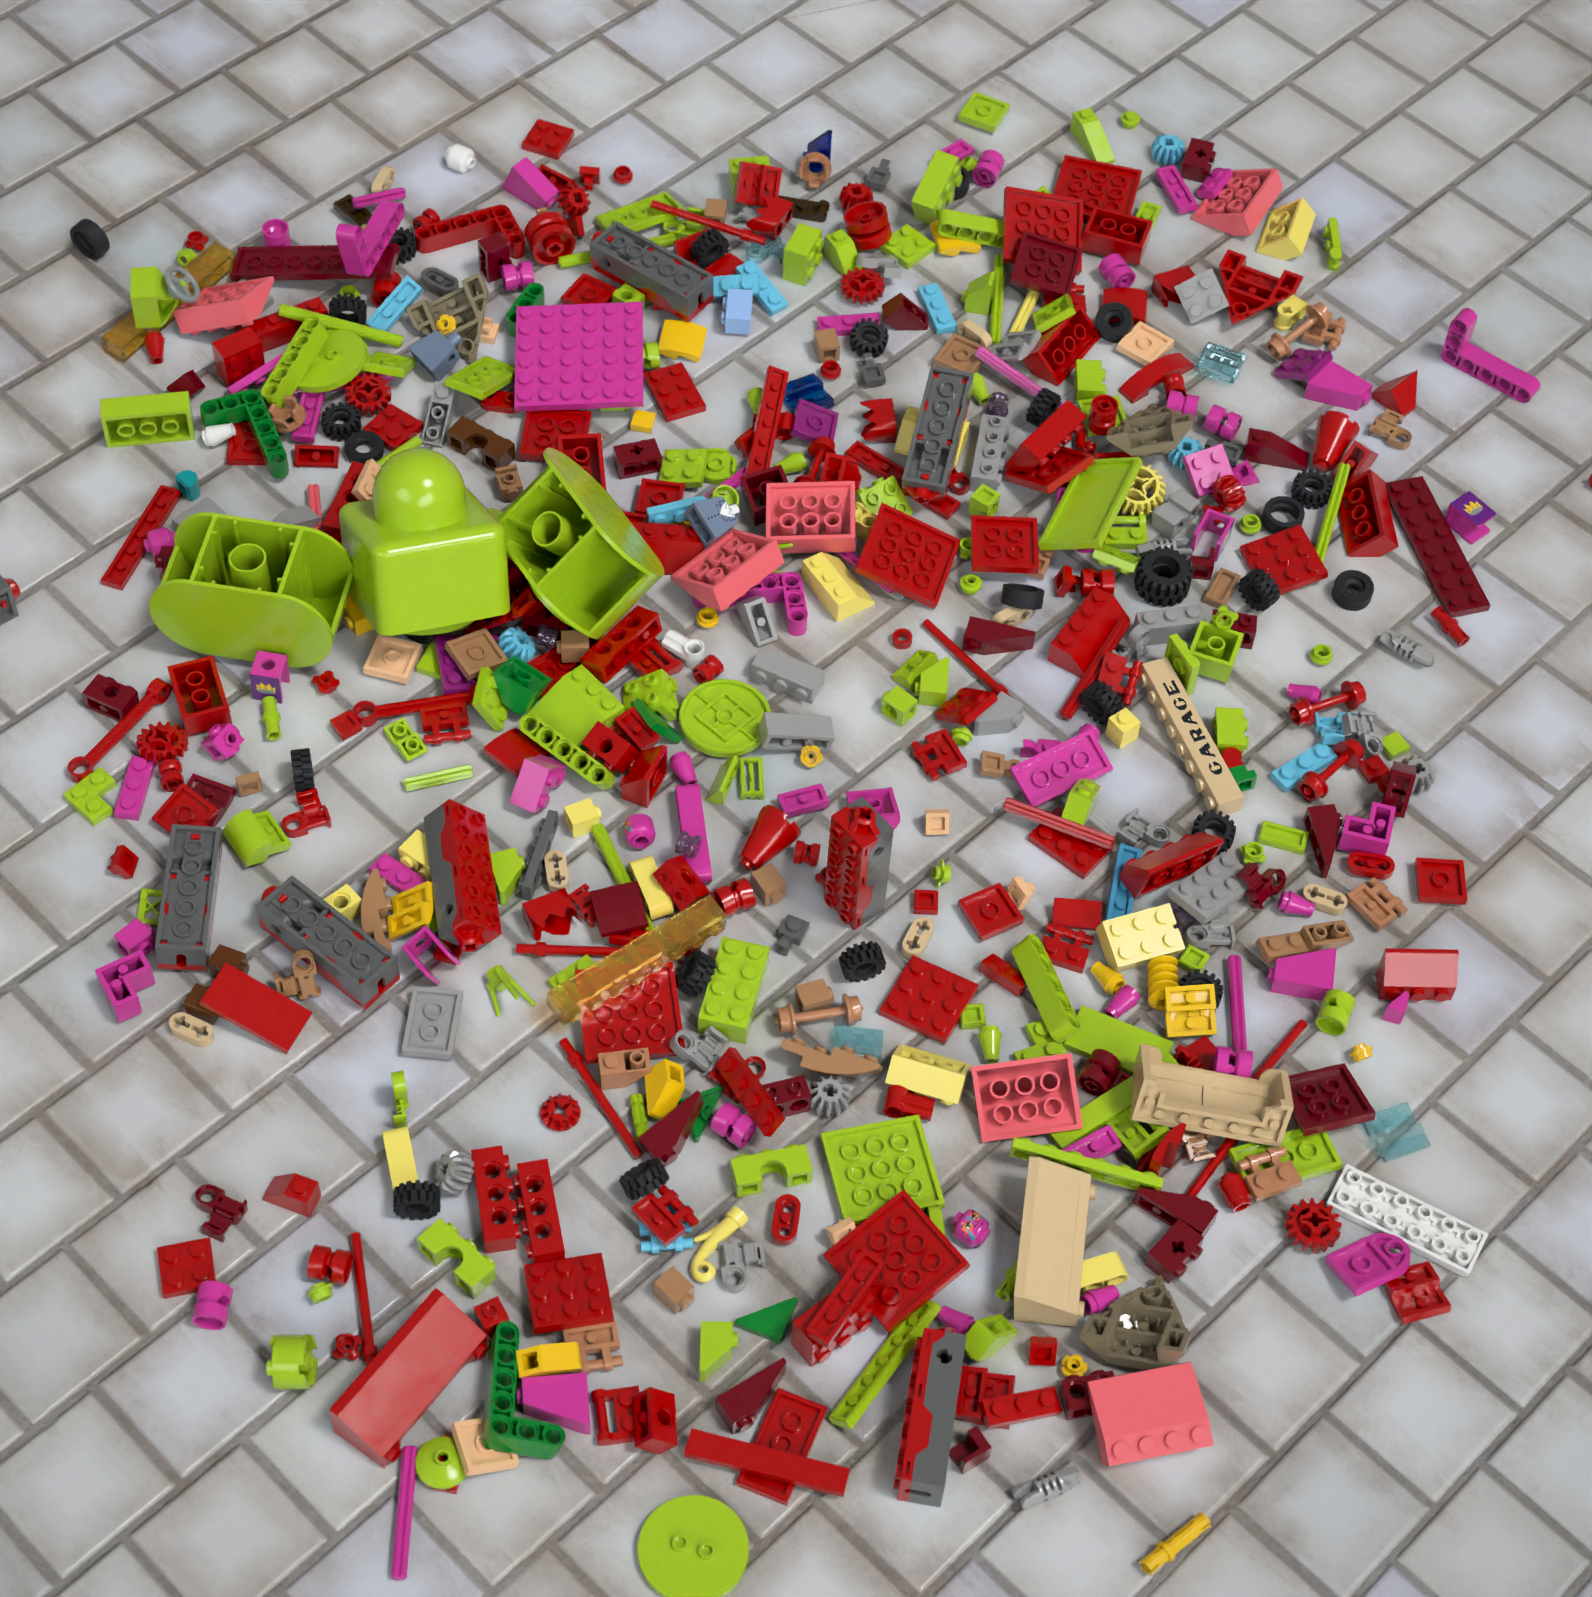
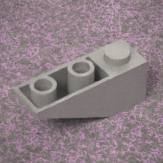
(440, 414)

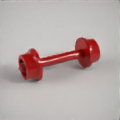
(817, 450)
(1351, 694)
(1314, 785)

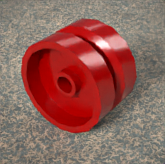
(868, 225)
(549, 237)

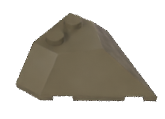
(467, 308)
(1151, 431)
(1139, 1329)

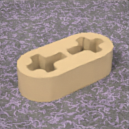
(383, 180)
(975, 333)
(1012, 616)
(552, 872)
(1325, 898)
(913, 936)
(193, 1026)

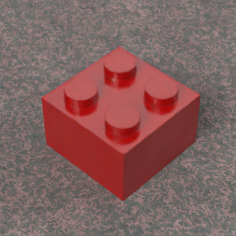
(238, 355)

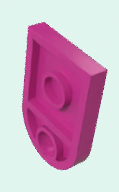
(1369, 1262)

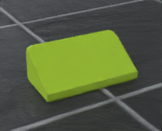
(911, 670)
(723, 781)

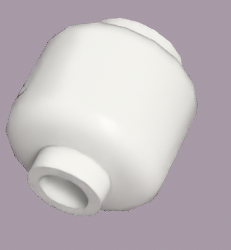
(460, 158)

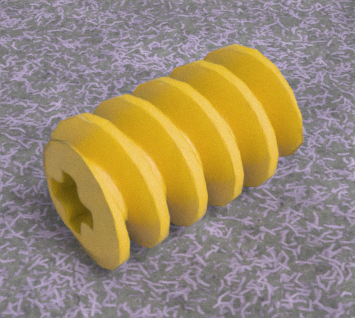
(1161, 974)

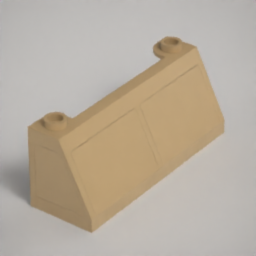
(1211, 1100)
(1052, 1244)

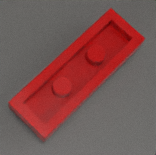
(1020, 1407)

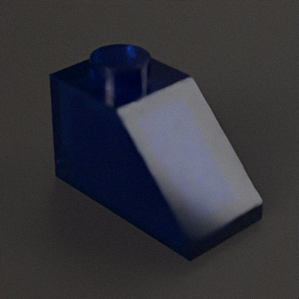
(822, 145)

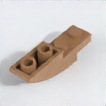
(375, 909)
(1309, 939)
(840, 1063)

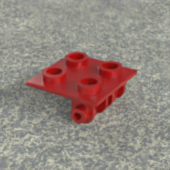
(1196, 1055)

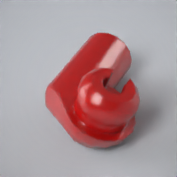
(1082, 444)

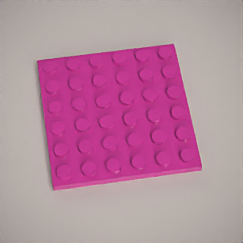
(579, 356)

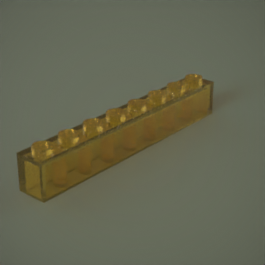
(207, 269)
(636, 960)

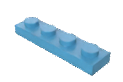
(1120, 899)

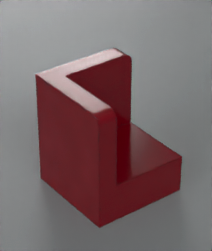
(187, 382)
(1203, 566)
(971, 1451)

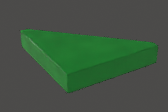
(656, 723)
(710, 1100)
(770, 1321)

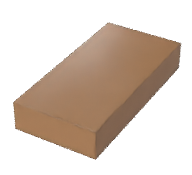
(1221, 588)

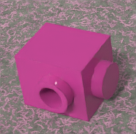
(135, 937)

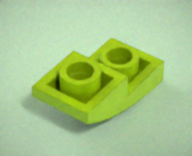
(404, 740)

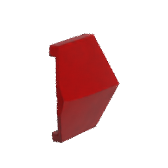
(840, 468)

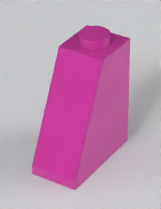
(530, 185)
(1338, 388)
(1304, 974)
(557, 1400)

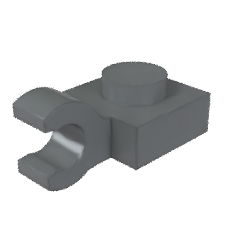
(879, 176)
(871, 372)
(1232, 451)
(791, 932)

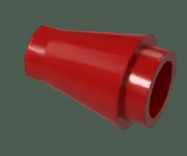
(155, 345)

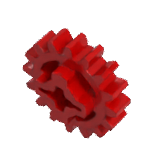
(862, 285)
(368, 393)
(162, 742)
(1311, 1226)

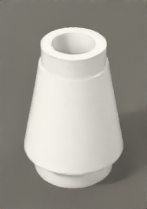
(217, 434)

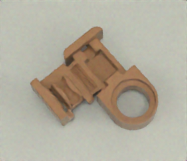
(1388, 429)
(297, 982)
(1196, 1146)

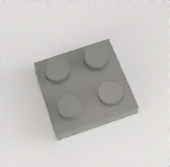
(1201, 295)

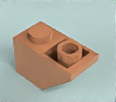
(623, 1067)

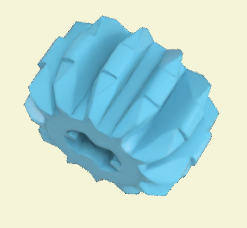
(1167, 149)
(1185, 447)
(516, 643)

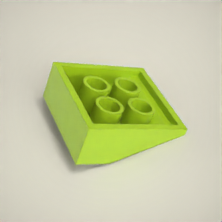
(577, 705)

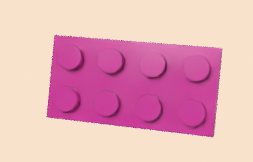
(1059, 768)

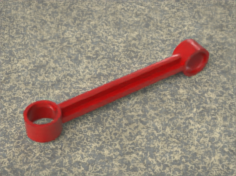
(157, 692)
(408, 707)

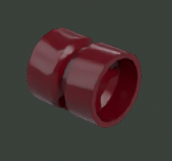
(1098, 1072)

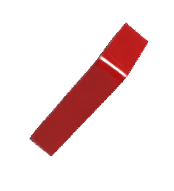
(470, 228)

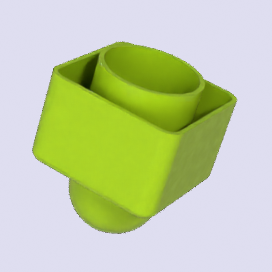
(424, 549)

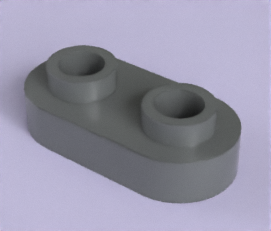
(439, 280)

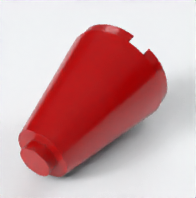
(1332, 439)
(767, 838)

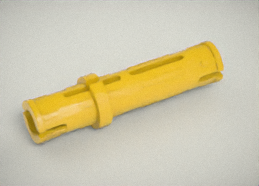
(1166, 1550)

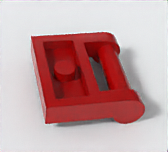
(646, 662)
(623, 1410)

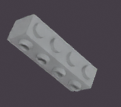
(989, 451)

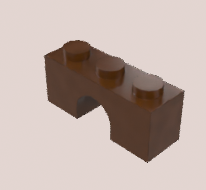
(469, 435)
(221, 956)

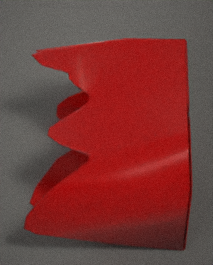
(772, 218)
(1169, 279)
(882, 421)
(550, 914)

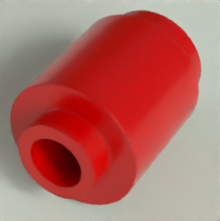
(1235, 1191)

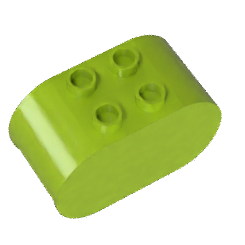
(577, 547)
(253, 588)

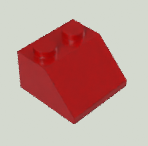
(645, 776)

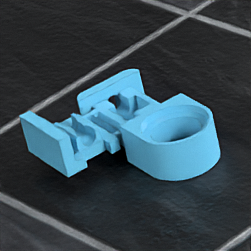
(1330, 728)

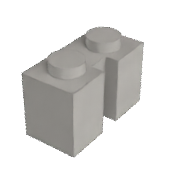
(1175, 513)

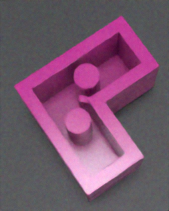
(535, 781)
(1368, 834)
(122, 980)

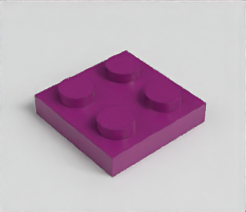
(1303, 364)
(813, 421)

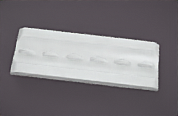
(1420, 1225)

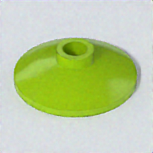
(436, 1473)

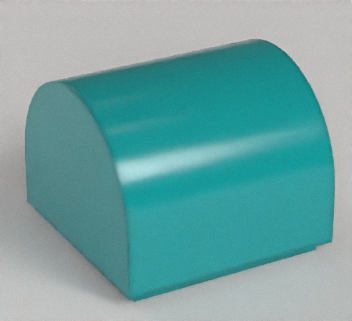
(188, 484)

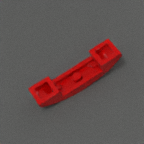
(1153, 374)

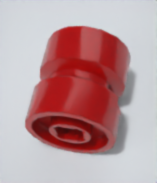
(383, 288)
(1102, 414)
(1103, 579)
(737, 896)
(330, 1265)

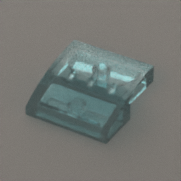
(1220, 362)
(1396, 1132)

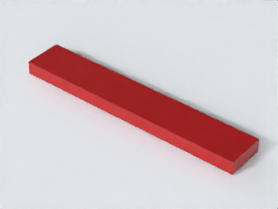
(767, 420)
(883, 467)
(133, 548)
(767, 1462)

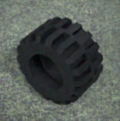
(1168, 564)

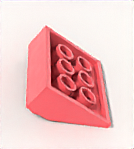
(1241, 202)
(224, 306)
(812, 516)
(729, 568)
(1026, 1097)
(1149, 1414)

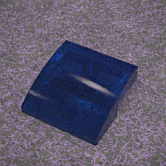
(809, 389)

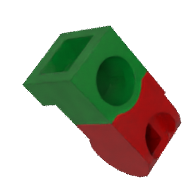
(1244, 779)

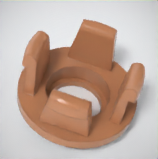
(814, 179)
(280, 416)

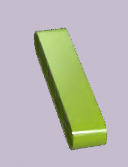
(970, 228)
(295, 361)
(573, 758)
(1046, 988)

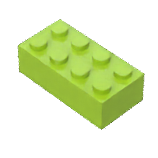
(147, 419)
(734, 988)

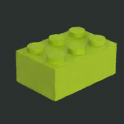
(937, 187)

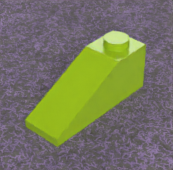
(1091, 136)

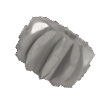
(1424, 774)
(828, 1087)
(454, 1172)

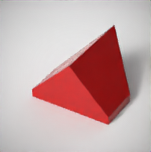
(1398, 394)

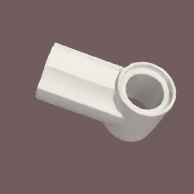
(690, 650)

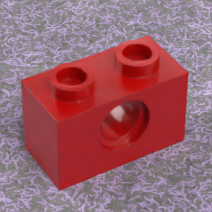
(598, 742)
(680, 882)
(654, 1420)

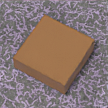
(249, 784)

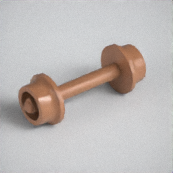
(1318, 316)
(850, 1009)

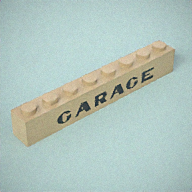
(1191, 737)

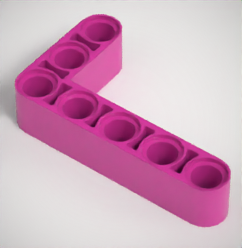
(363, 248)
(1482, 365)
(778, 588)

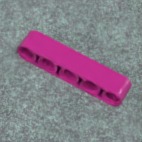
(692, 820)

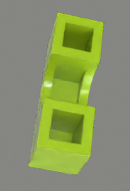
(789, 1162)
(444, 1242)

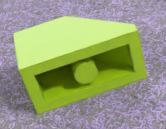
(841, 251)
(979, 294)
(933, 684)
(507, 872)
(988, 1337)
(715, 1346)

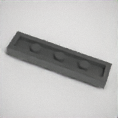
(541, 847)

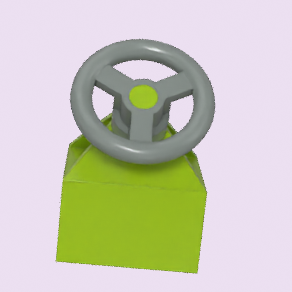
(157, 295)

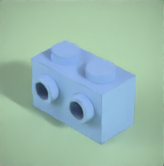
(738, 311)

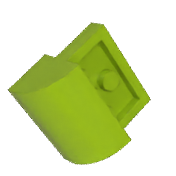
(255, 836)

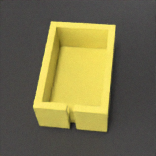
(1139, 937)

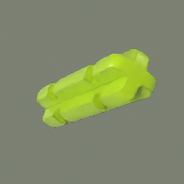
(638, 1114)

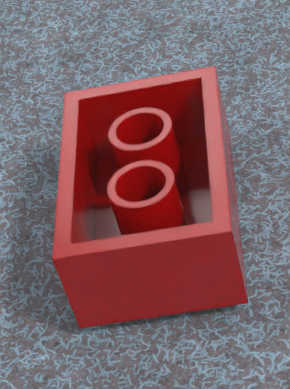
(1116, 233)
(586, 452)
(199, 695)
(813, 1351)

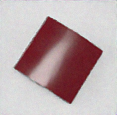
(215, 793)
(619, 909)

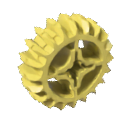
(1136, 500)

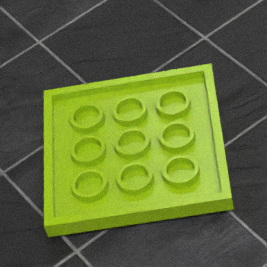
(879, 1161)

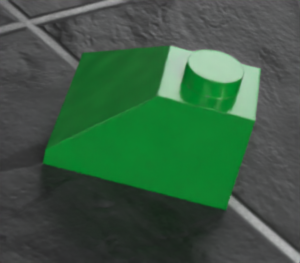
(520, 684)

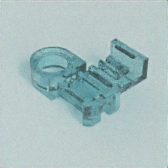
(771, 247)

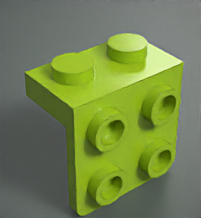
(884, 492)
(656, 691)

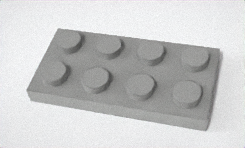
(1210, 888)

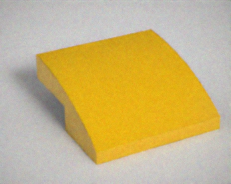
(952, 246)
(682, 339)
(411, 910)
(1190, 1010)

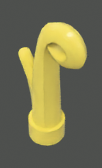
(733, 1220)

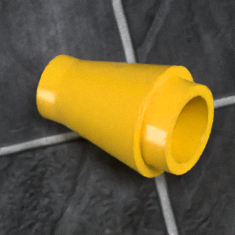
(1108, 978)

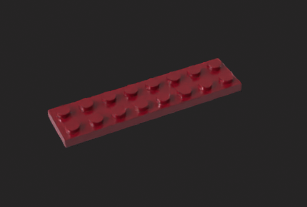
(304, 263)
(1436, 547)

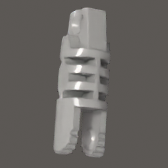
(1171, 543)
(1407, 647)
(1046, 1487)

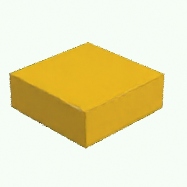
(643, 421)

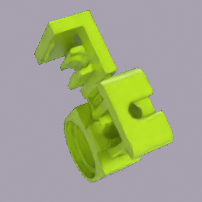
(684, 228)
(401, 1098)

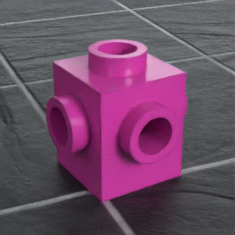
(223, 741)

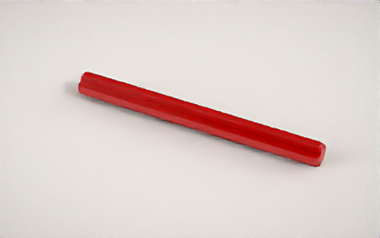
(1092, 671)

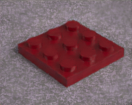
(1045, 265)
(1328, 1100)

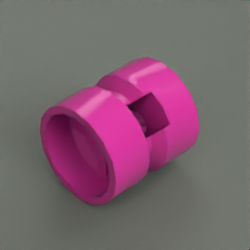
(988, 168)
(276, 233)
(1116, 271)
(517, 276)
(1184, 404)
(1216, 419)
(1241, 1060)
(731, 1123)
(212, 1305)

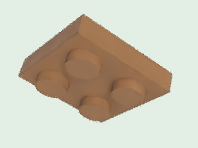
(959, 355)
(475, 652)

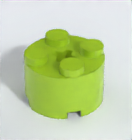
(292, 1361)

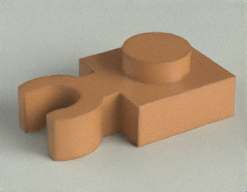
(994, 765)

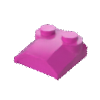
(881, 800)

